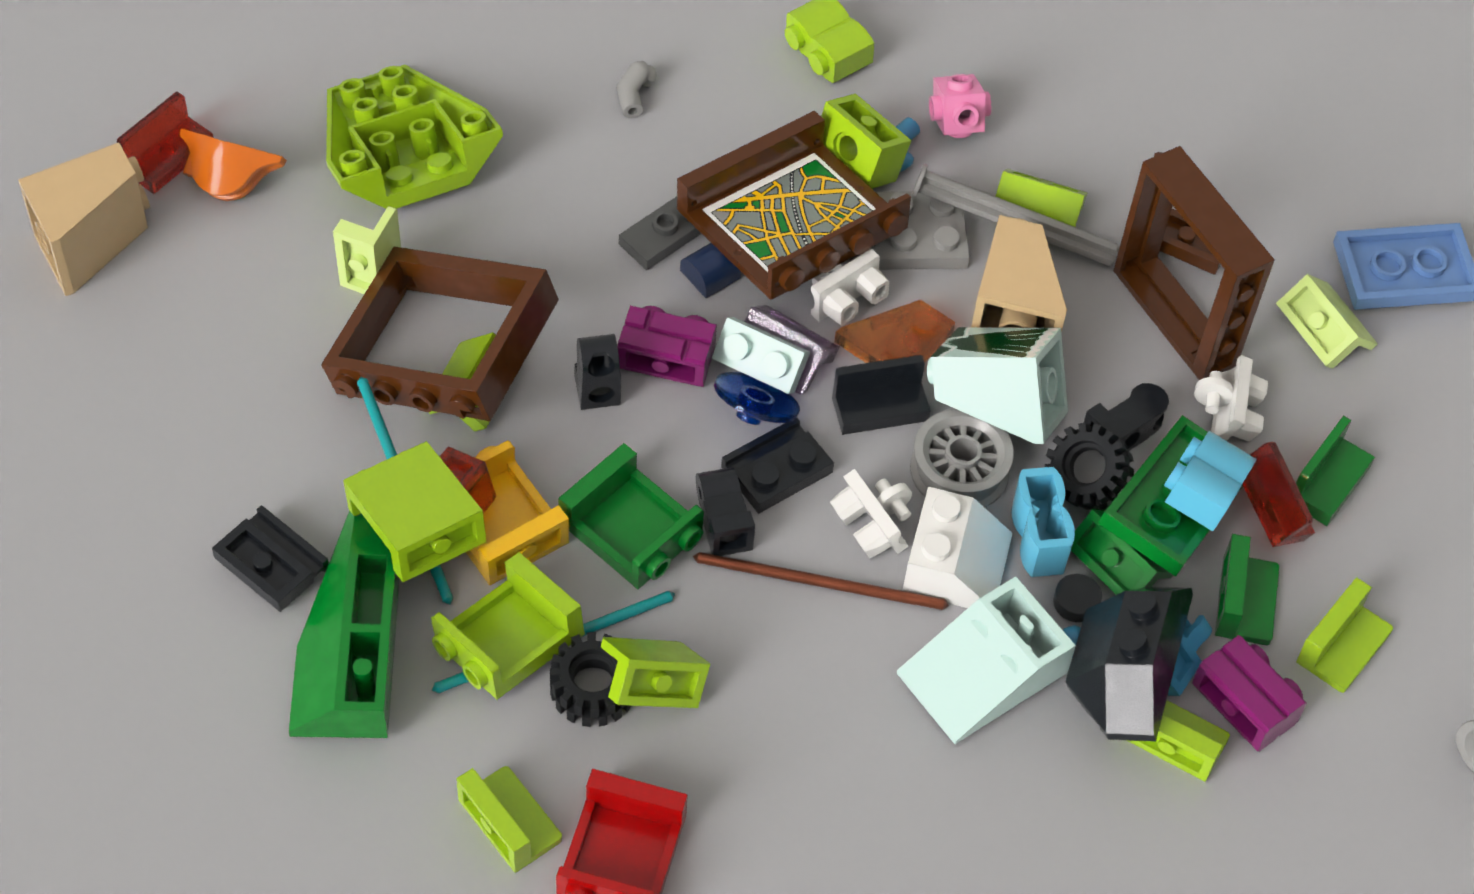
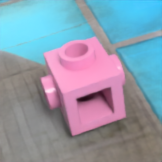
(959, 105)

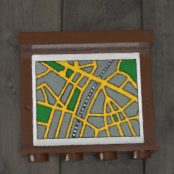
(787, 207)

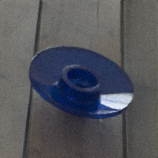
(755, 399)

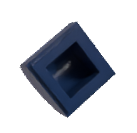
(709, 270)

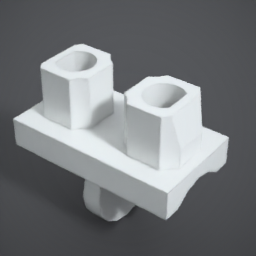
(837, 289)
(1227, 398)
(859, 499)

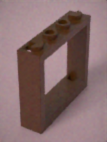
(522, 287)
(1200, 341)

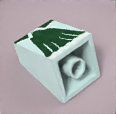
(1004, 378)

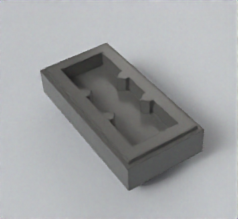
(657, 235)

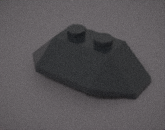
(1129, 659)

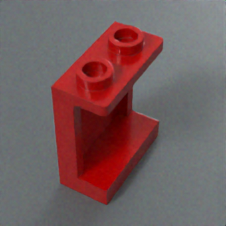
(623, 838)

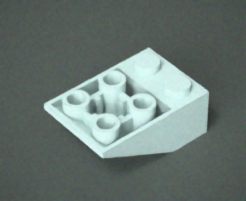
(988, 660)

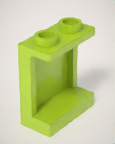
(416, 510)
(509, 629)

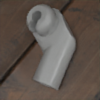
(636, 75)

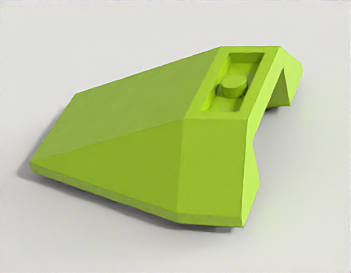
(405, 137)

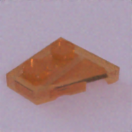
(897, 333)

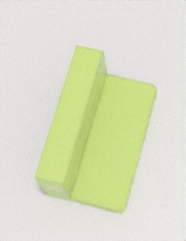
(364, 250)
(1324, 320)

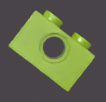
(864, 140)

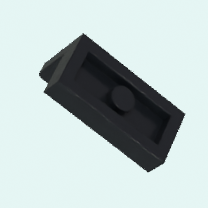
(880, 394)

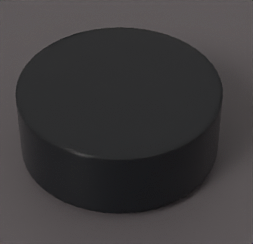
(1075, 595)

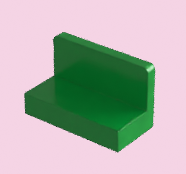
(1333, 474)
(1113, 559)
(1246, 594)

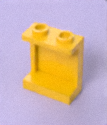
(517, 517)

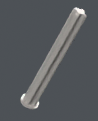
(991, 207)

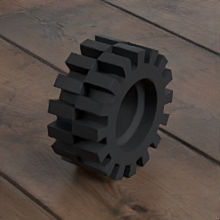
(1116, 465)
(569, 695)

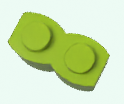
(829, 39)

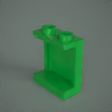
(630, 518)

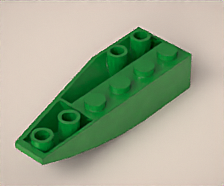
(348, 642)

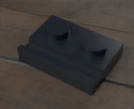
(778, 465)
(270, 558)

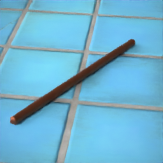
(821, 581)

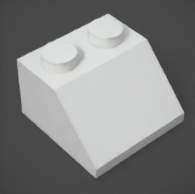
(956, 549)

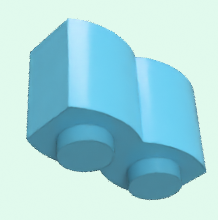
(1209, 480)
(1042, 521)

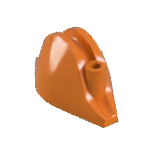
(226, 168)

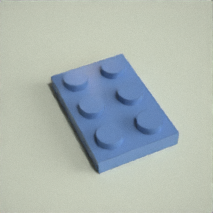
(1406, 265)

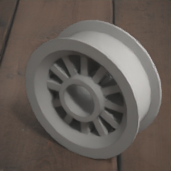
(960, 435)

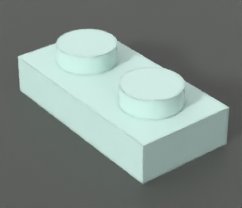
(760, 355)

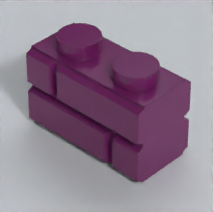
(667, 345)
(1249, 692)

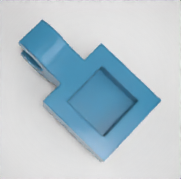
(1187, 658)

